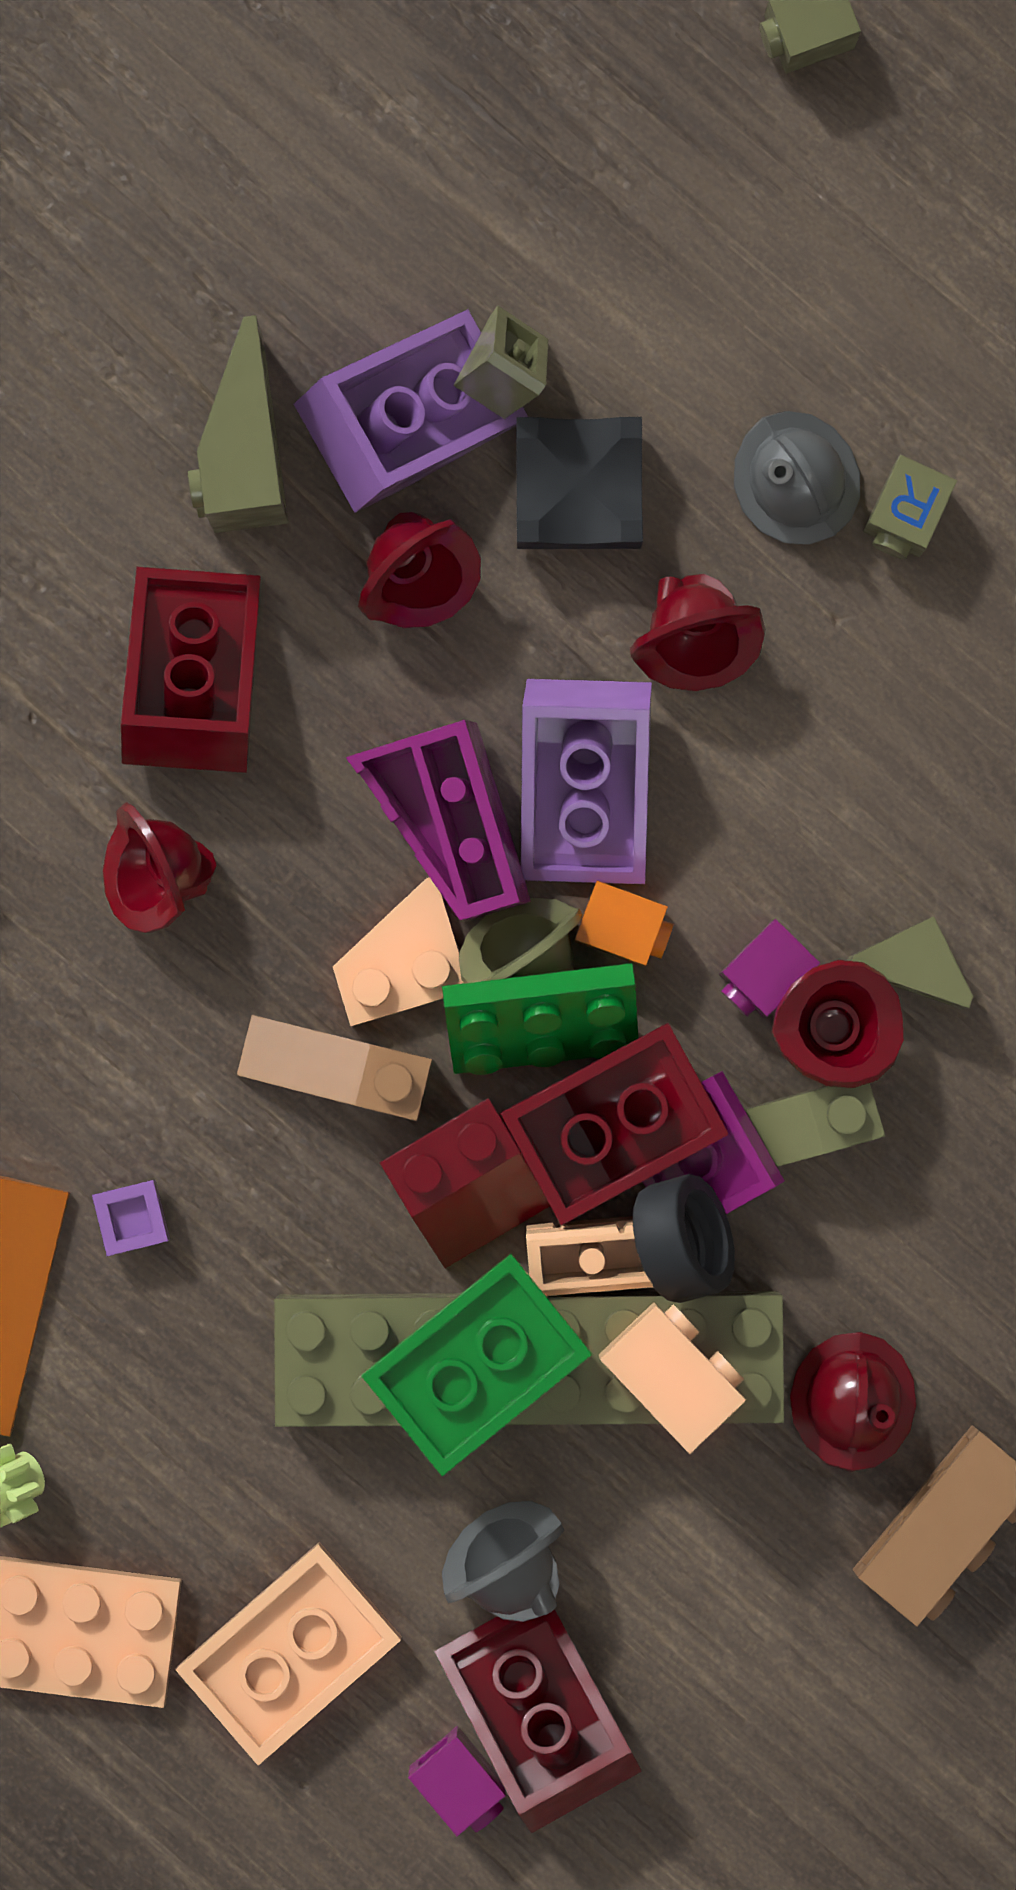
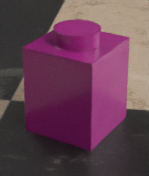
(766, 970)
(458, 1783)

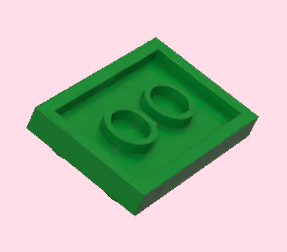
(540, 1018)
(476, 1364)

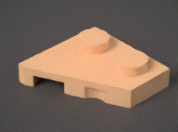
(400, 959)

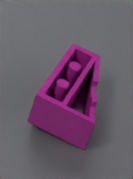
(450, 814)

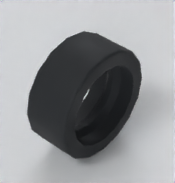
(683, 1238)

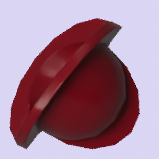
(419, 572)
(698, 635)
(153, 870)
(840, 1024)
(853, 1401)

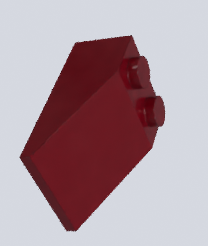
(190, 670)
(614, 1123)
(537, 1715)

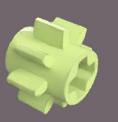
(19, 1483)

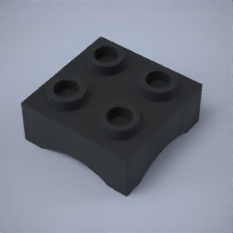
(579, 483)

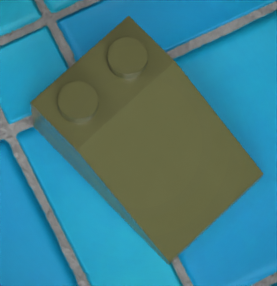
(239, 451)

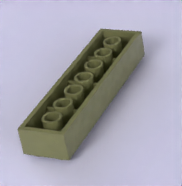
(335, 1338)

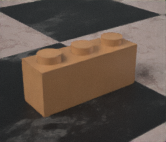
(943, 1529)

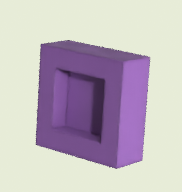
(131, 1217)

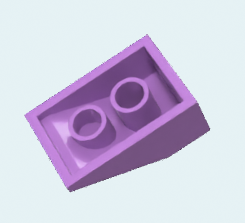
(399, 413)
(585, 780)

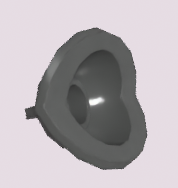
(796, 478)
(506, 1562)

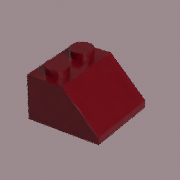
(465, 1183)

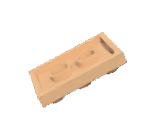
(86, 1631)
(288, 1653)

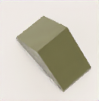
(505, 365)
(920, 963)

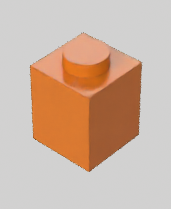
(624, 925)

